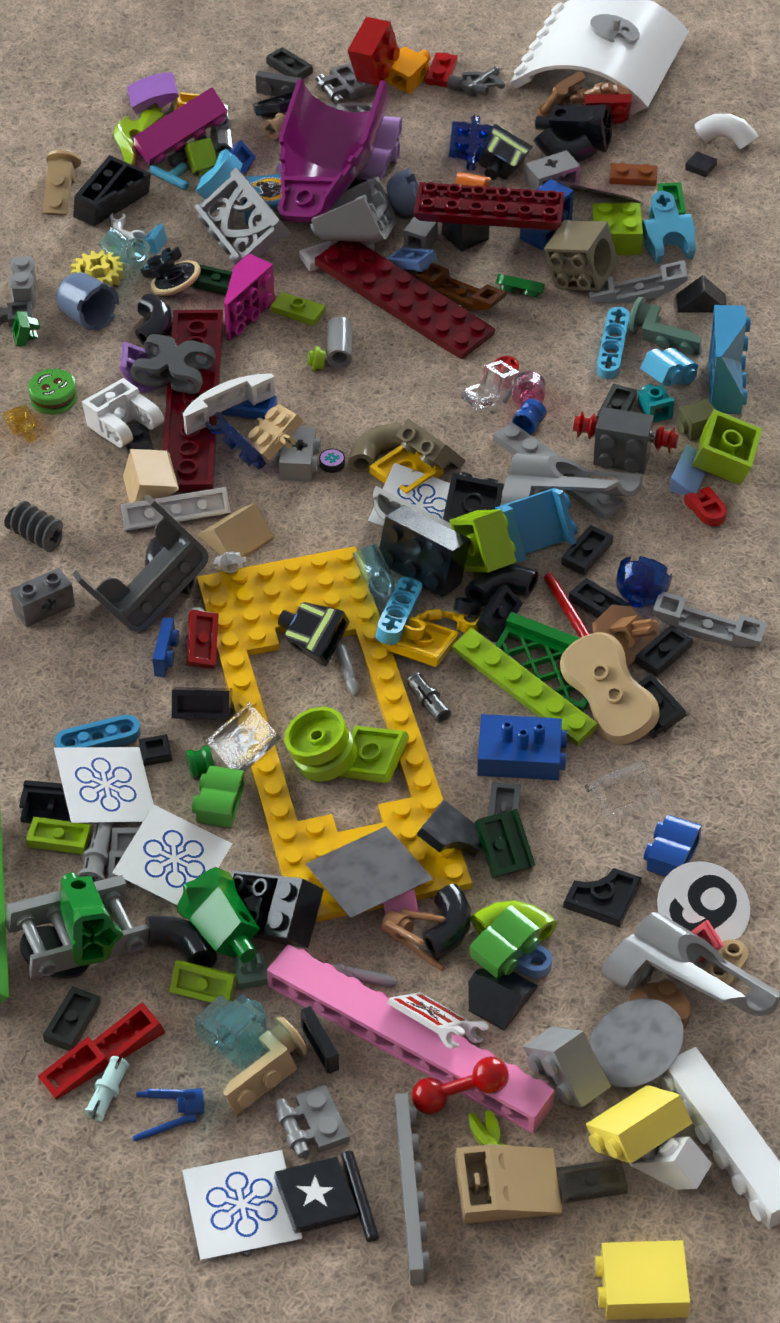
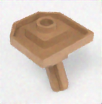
(628, 628)

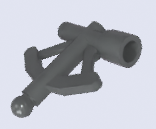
(478, 85)

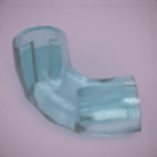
(130, 251)

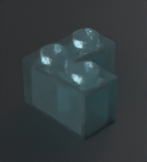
(233, 1028)

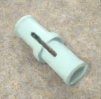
(106, 1088)

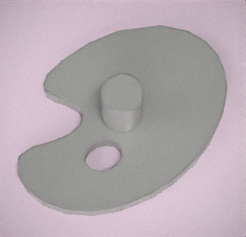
(610, 26)

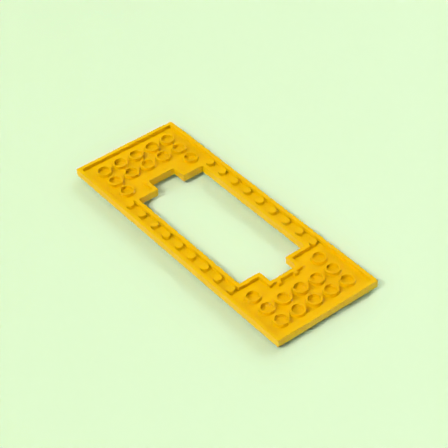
(247, 626)

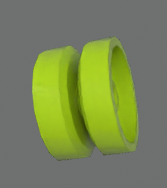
(320, 744)

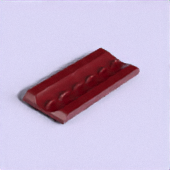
(489, 206)

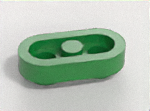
(530, 287)

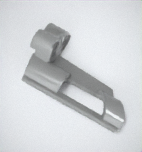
(547, 472)
(676, 951)

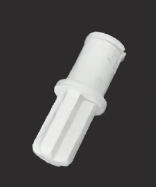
(229, 562)

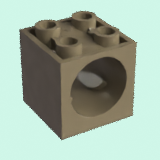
(581, 255)

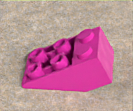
(248, 294)

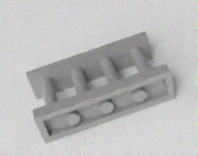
(46, 909)

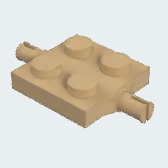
(274, 431)

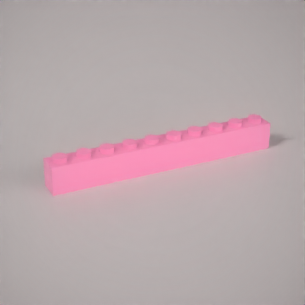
(369, 1016)

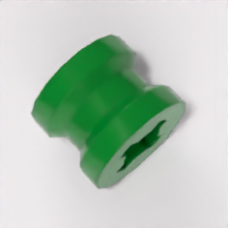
(199, 761)

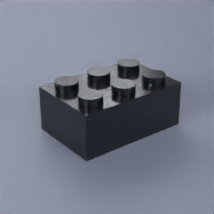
(424, 550)

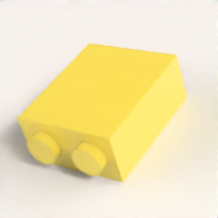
(638, 1124)
(643, 1280)

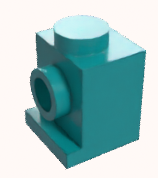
(655, 397)

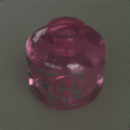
(528, 386)

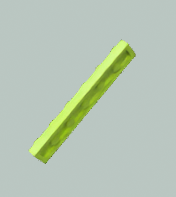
(523, 685)

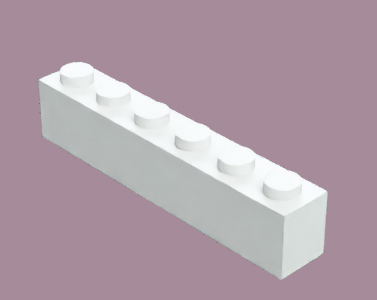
(728, 1133)

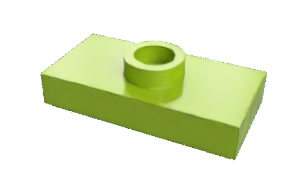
(298, 308)

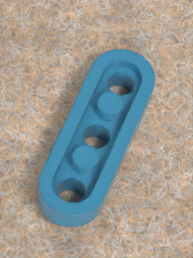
(108, 730)

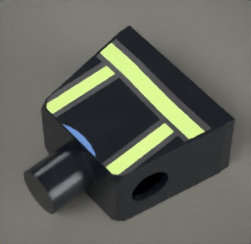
(502, 153)
(314, 630)

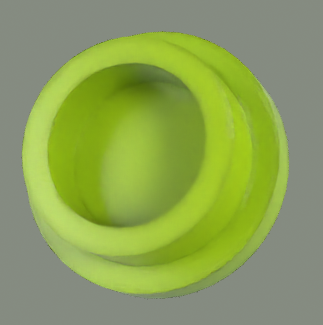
(316, 358)

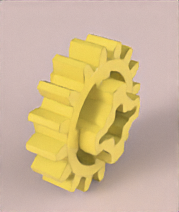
(101, 266)

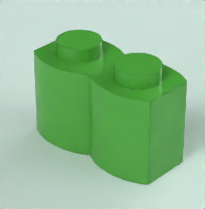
(219, 796)
(505, 942)

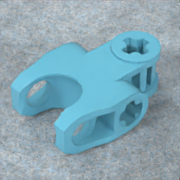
(667, 227)

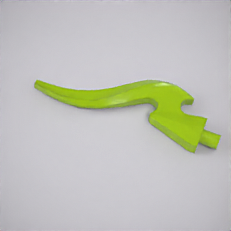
(127, 128)

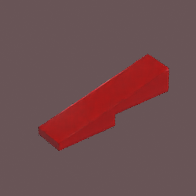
(93, 1057)

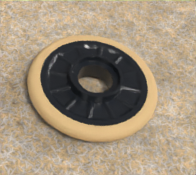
(177, 278)

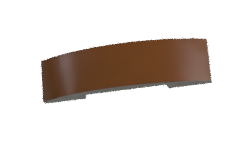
(459, 292)

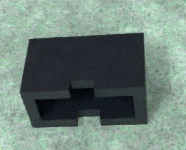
(201, 703)

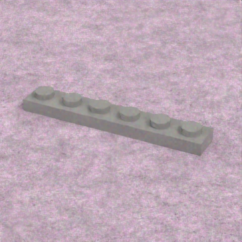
(518, 441)
(412, 1200)

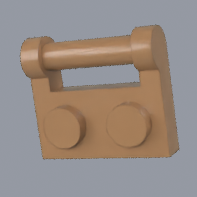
(562, 93)

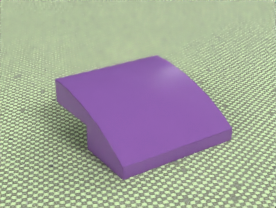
(155, 88)

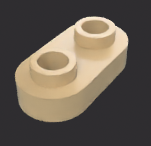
(738, 959)

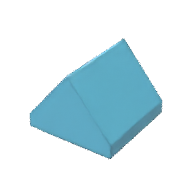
(156, 238)

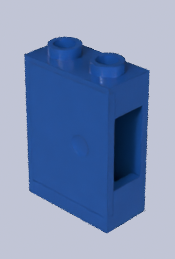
(521, 747)

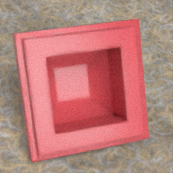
(708, 933)

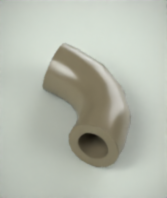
(371, 444)

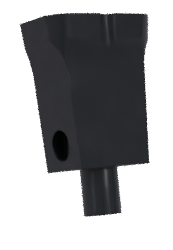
(575, 120)

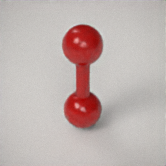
(488, 1075)

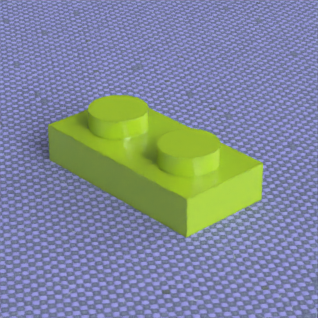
(58, 835)
(201, 982)

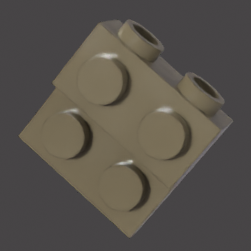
(430, 447)

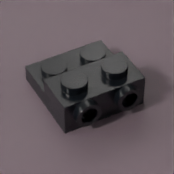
(471, 494)

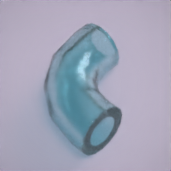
(375, 571)

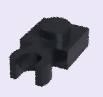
(160, 264)

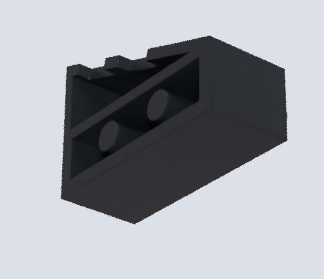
(110, 190)

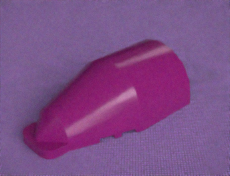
(323, 151)

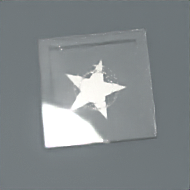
(244, 738)

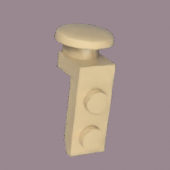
(58, 180)
(269, 1069)

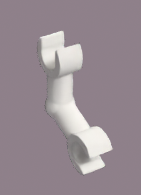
(119, 223)

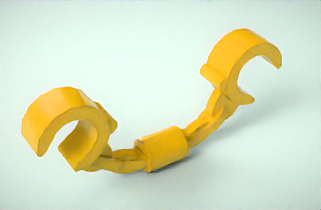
(416, 627)

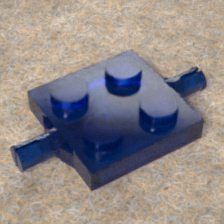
(468, 140)

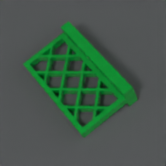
(543, 637)

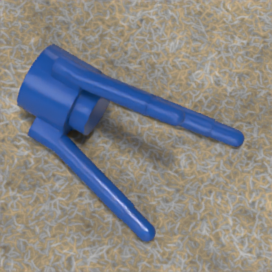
(188, 1102)

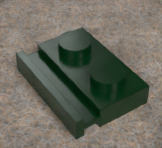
(504, 843)

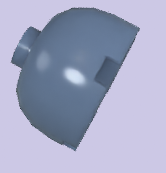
(402, 193)

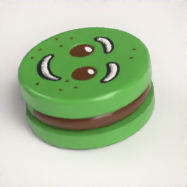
(52, 391)

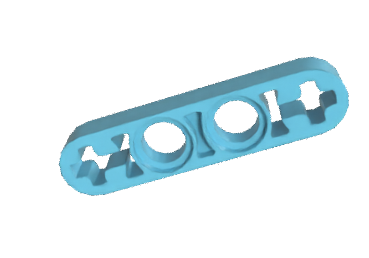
(615, 343)
(396, 609)

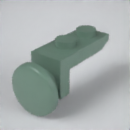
(661, 334)

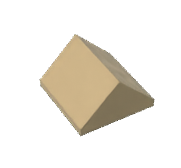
(150, 474)
(238, 532)

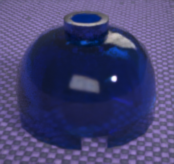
(642, 581)

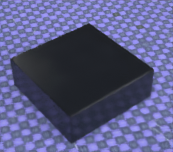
(701, 164)
(155, 750)

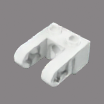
(114, 407)

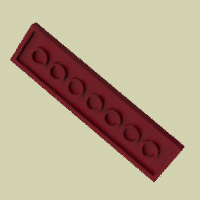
(405, 297)

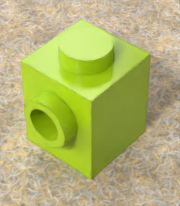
(201, 156)

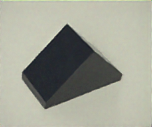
(700, 297)

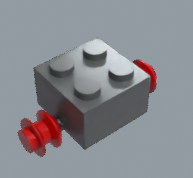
(624, 438)

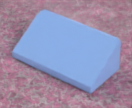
(685, 476)

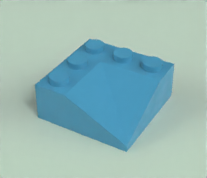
(726, 358)

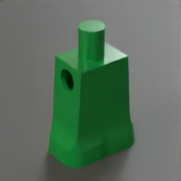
(219, 914)
(86, 920)

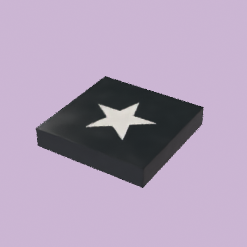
(316, 1195)

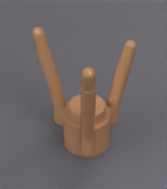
(401, 927)

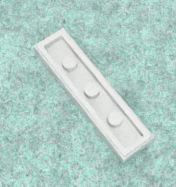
(180, 507)

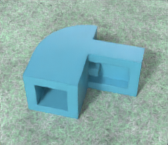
(218, 174)

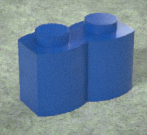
(673, 845)

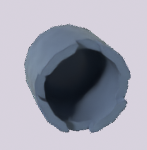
(87, 301)

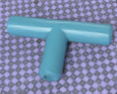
(172, 176)

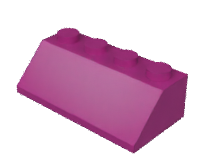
(180, 126)

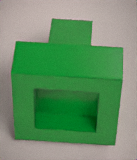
(23, 328)

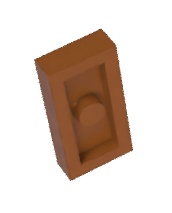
(633, 174)

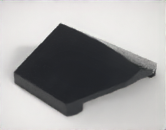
(499, 998)

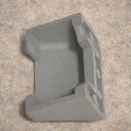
(358, 215)

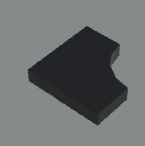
(275, 104)
(450, 829)
(604, 899)

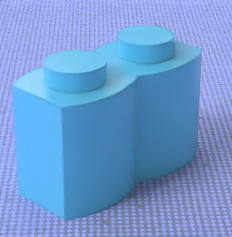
(669, 367)

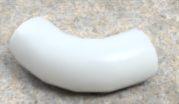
(726, 126)

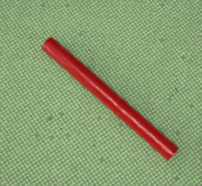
(566, 605)

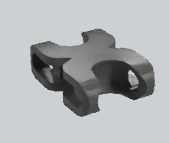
(173, 363)

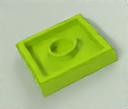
(376, 753)

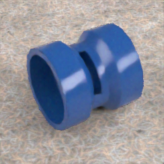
(530, 415)

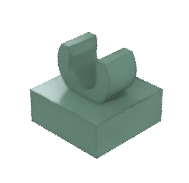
(251, 973)

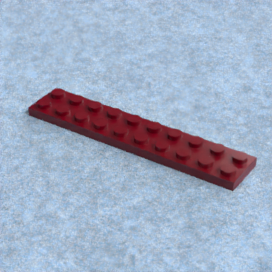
(193, 453)

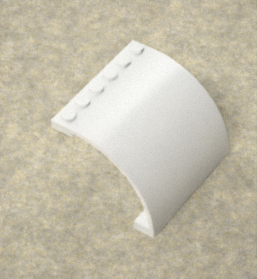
(572, 44)

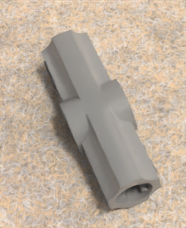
(221, 136)

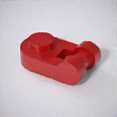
(707, 506)

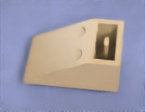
(506, 1183)

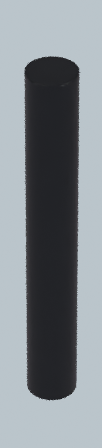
(359, 1196)

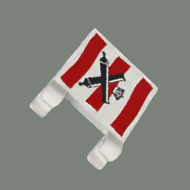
(437, 1018)

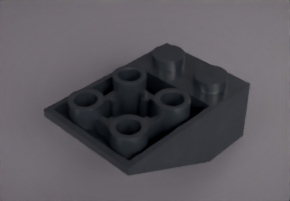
(280, 906)

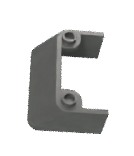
(158, 582)

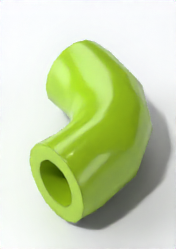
(485, 917)

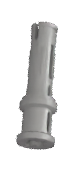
(96, 857)

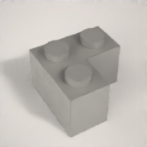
(570, 1062)

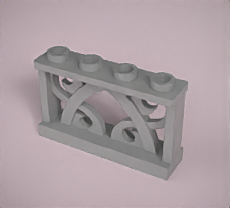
(232, 193)

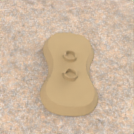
(618, 703)

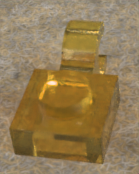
(21, 420)

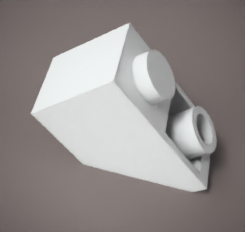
(675, 1163)

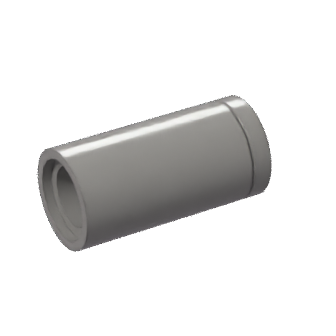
(339, 342)

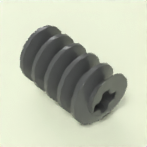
(35, 525)

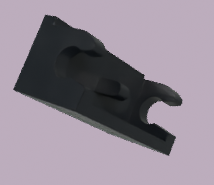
(43, 801)

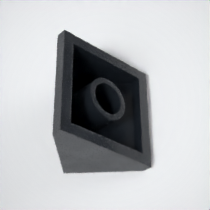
(465, 235)

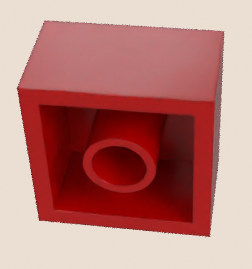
(373, 51)

